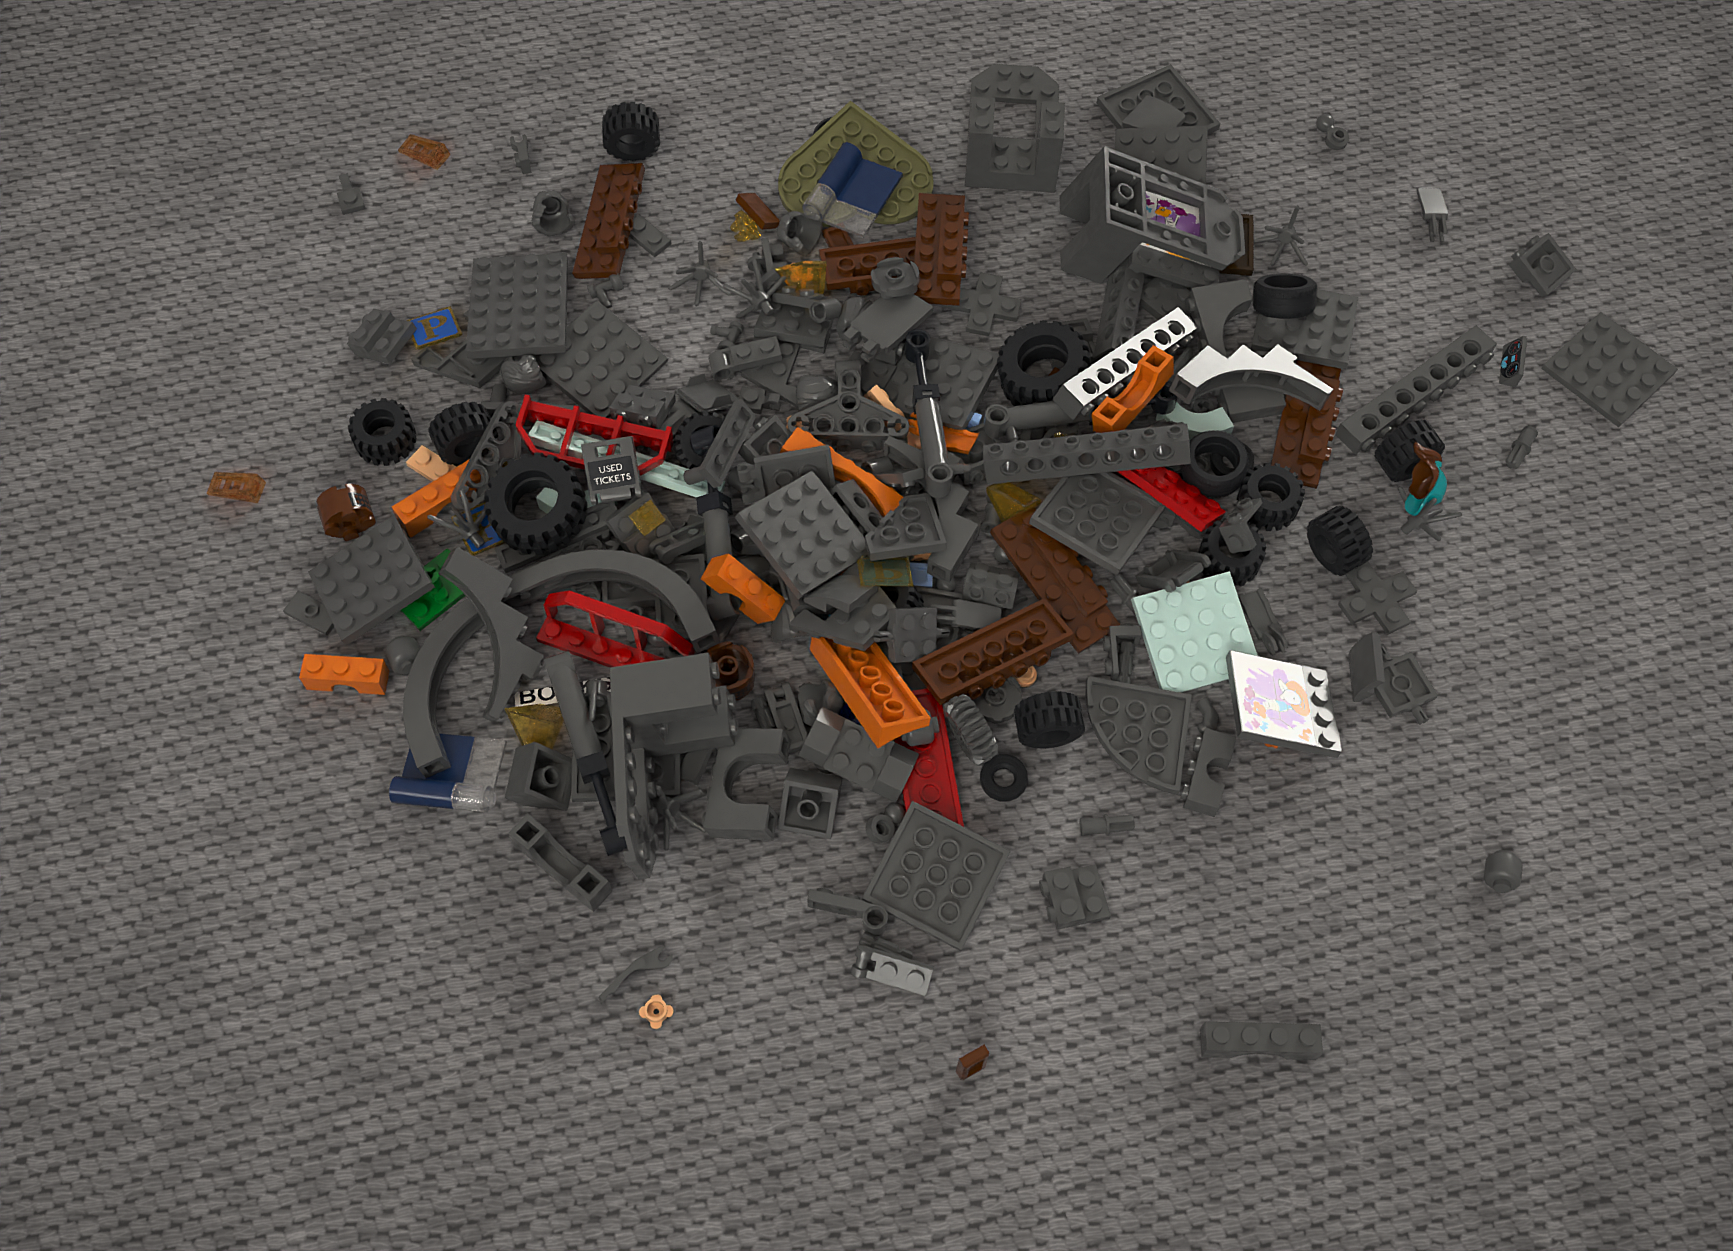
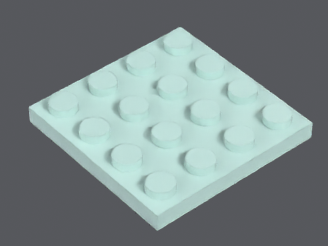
(1193, 632)

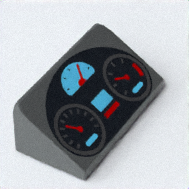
(1513, 362)

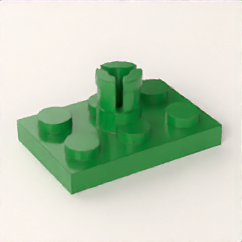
(436, 601)

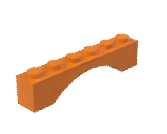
(882, 496)

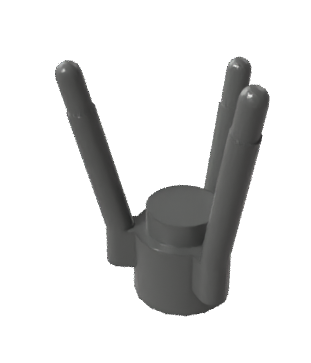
(596, 695)

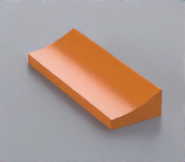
(871, 689)

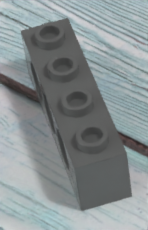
(858, 507)

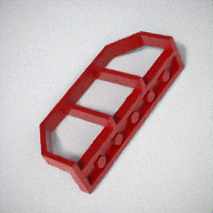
(592, 424)
(599, 648)

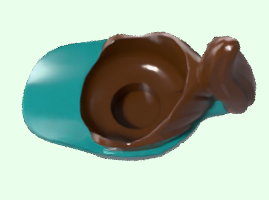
(1427, 480)

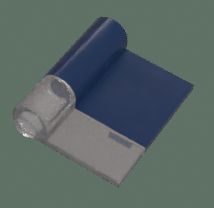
(851, 191)
(463, 786)

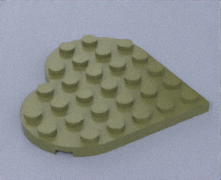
(876, 145)

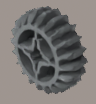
(970, 729)

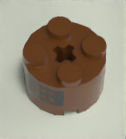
(345, 511)
(735, 668)

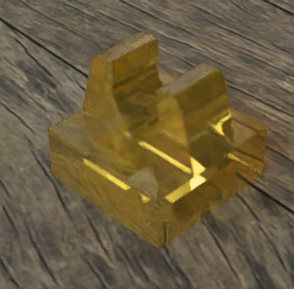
(746, 226)
(647, 517)

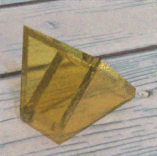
(805, 275)
(1010, 500)
(536, 723)

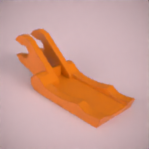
(956, 440)

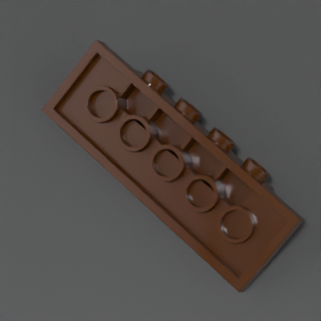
(609, 221)
(940, 247)
(853, 264)
(1306, 431)
(1057, 576)
(993, 653)

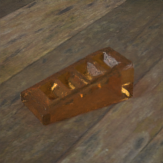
(435, 159)
(250, 493)

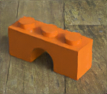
(730, 576)
(363, 674)

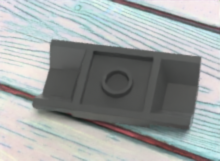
(850, 753)

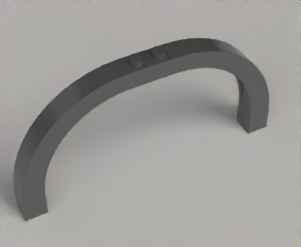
(527, 586)

